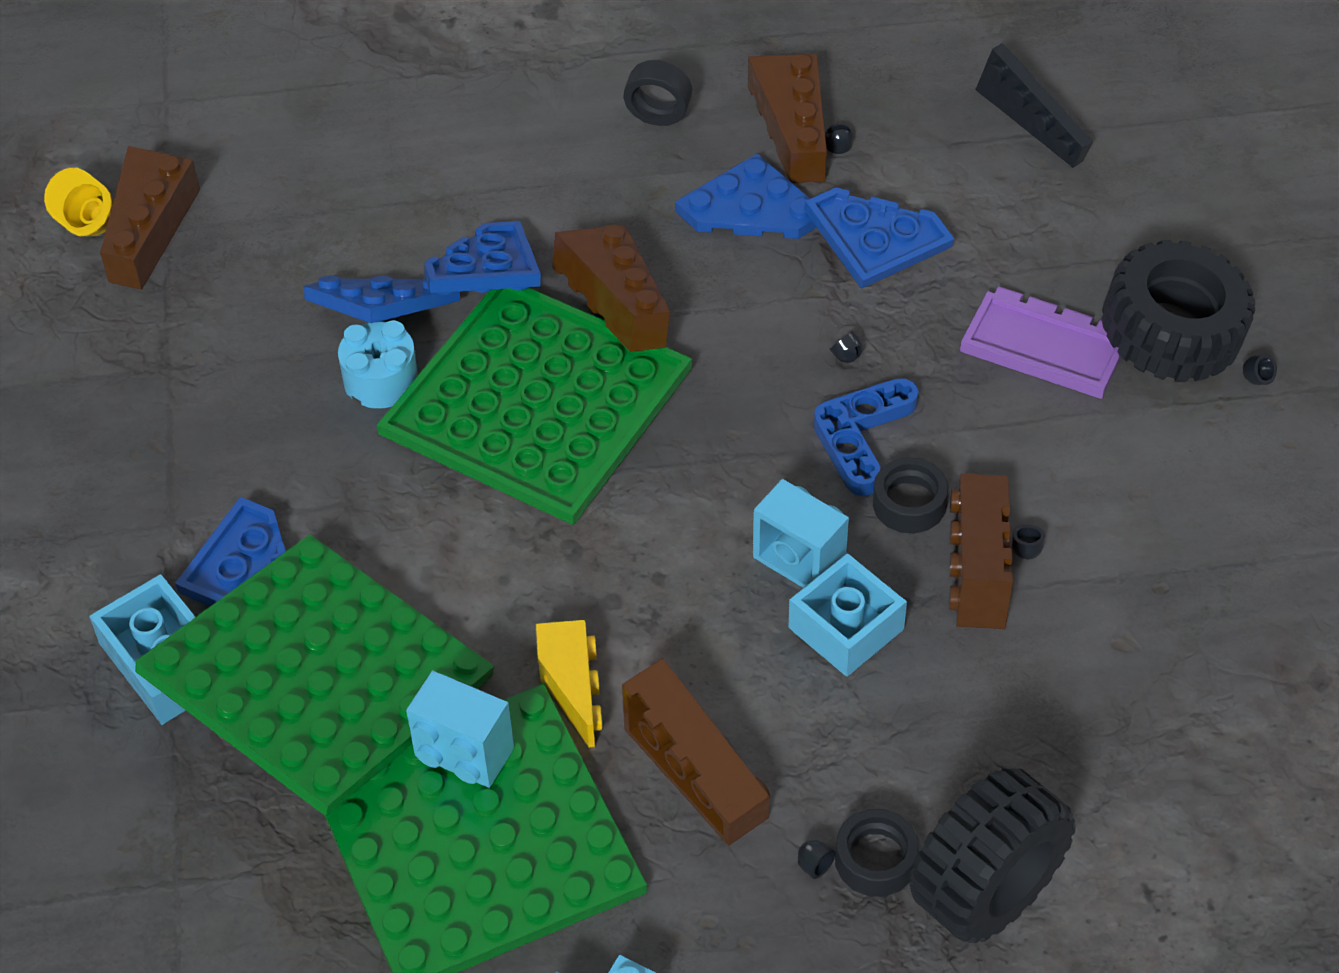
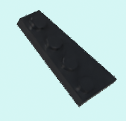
(1026, 102)

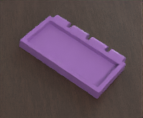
(1041, 342)

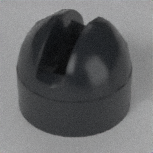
(838, 138)
(848, 348)
(1260, 369)
(1028, 541)
(815, 858)

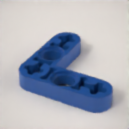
(851, 422)

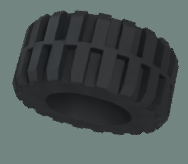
(1168, 342)
(991, 854)

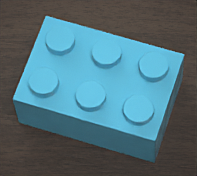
(136, 626)

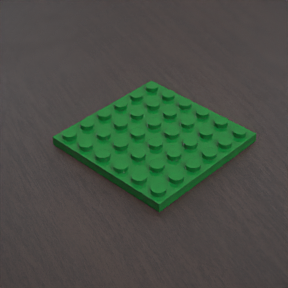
(534, 401)
(309, 671)
(479, 869)

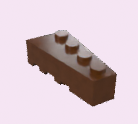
(791, 105)
(146, 213)
(616, 282)
(982, 551)
(693, 752)

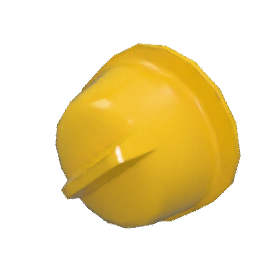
(78, 202)

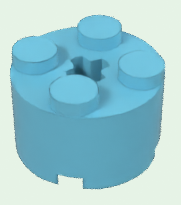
(377, 362)

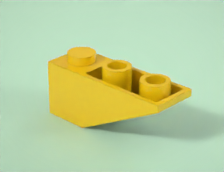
(565, 672)

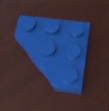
(749, 201)
(875, 235)
(489, 260)
(375, 297)
(233, 553)

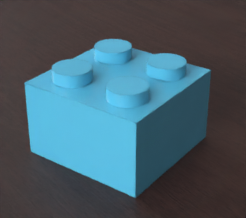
(798, 533)
(847, 614)
(460, 729)

